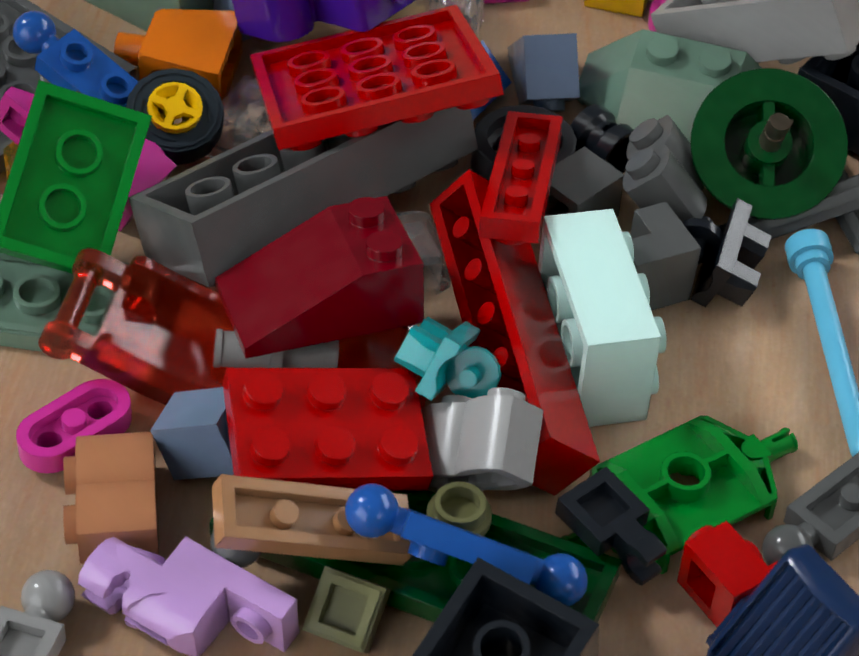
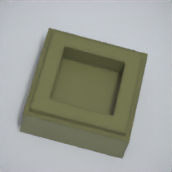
(346, 609)

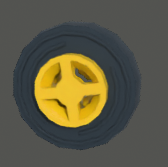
(177, 96)

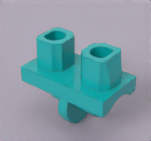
(446, 360)

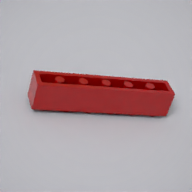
(506, 299)

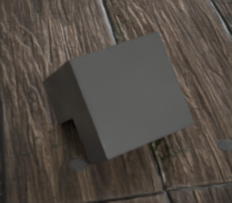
(664, 254)

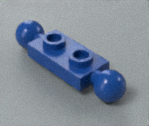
(72, 60)
(375, 512)

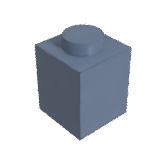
(194, 434)

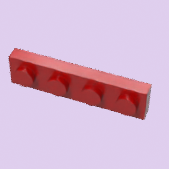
(521, 178)

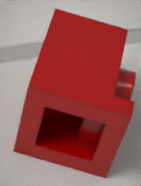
(720, 569)

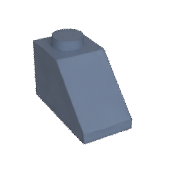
(545, 70)

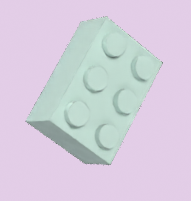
(602, 314)

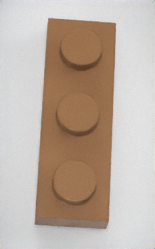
(296, 521)

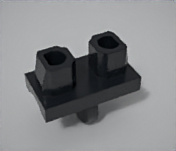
(728, 256)

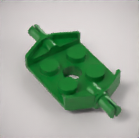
(731, 474)

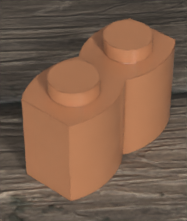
(113, 492)

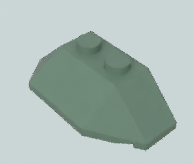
(657, 77)

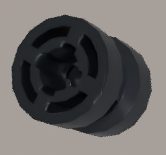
(599, 133)

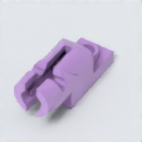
(187, 596)

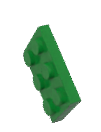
(69, 177)

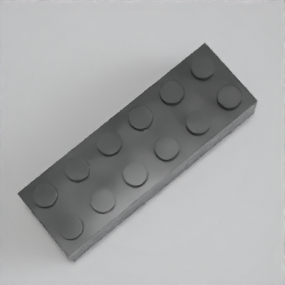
(256, 194)

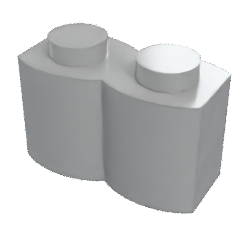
(483, 440)

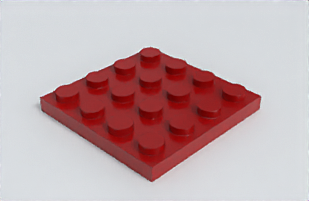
(374, 78)

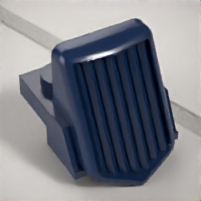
(793, 612)

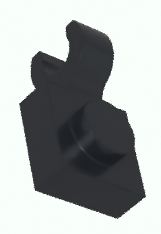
(609, 516)

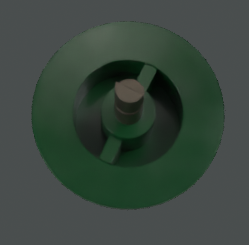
(769, 143)

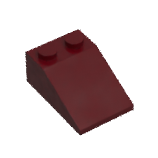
(326, 281)

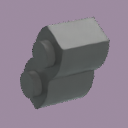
(663, 169)

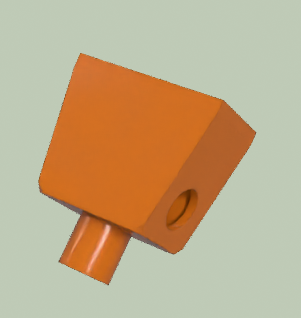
(187, 40)

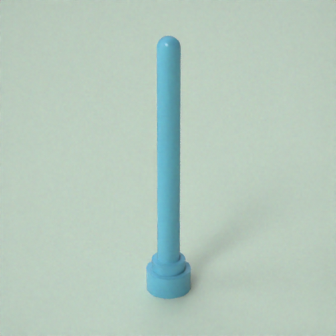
(811, 258)

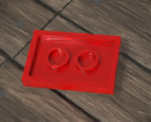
(328, 426)

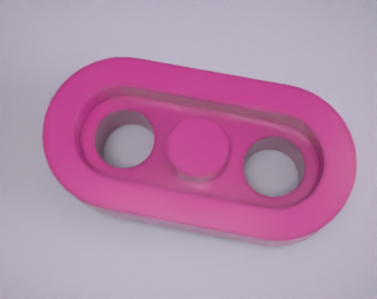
(52, 430)

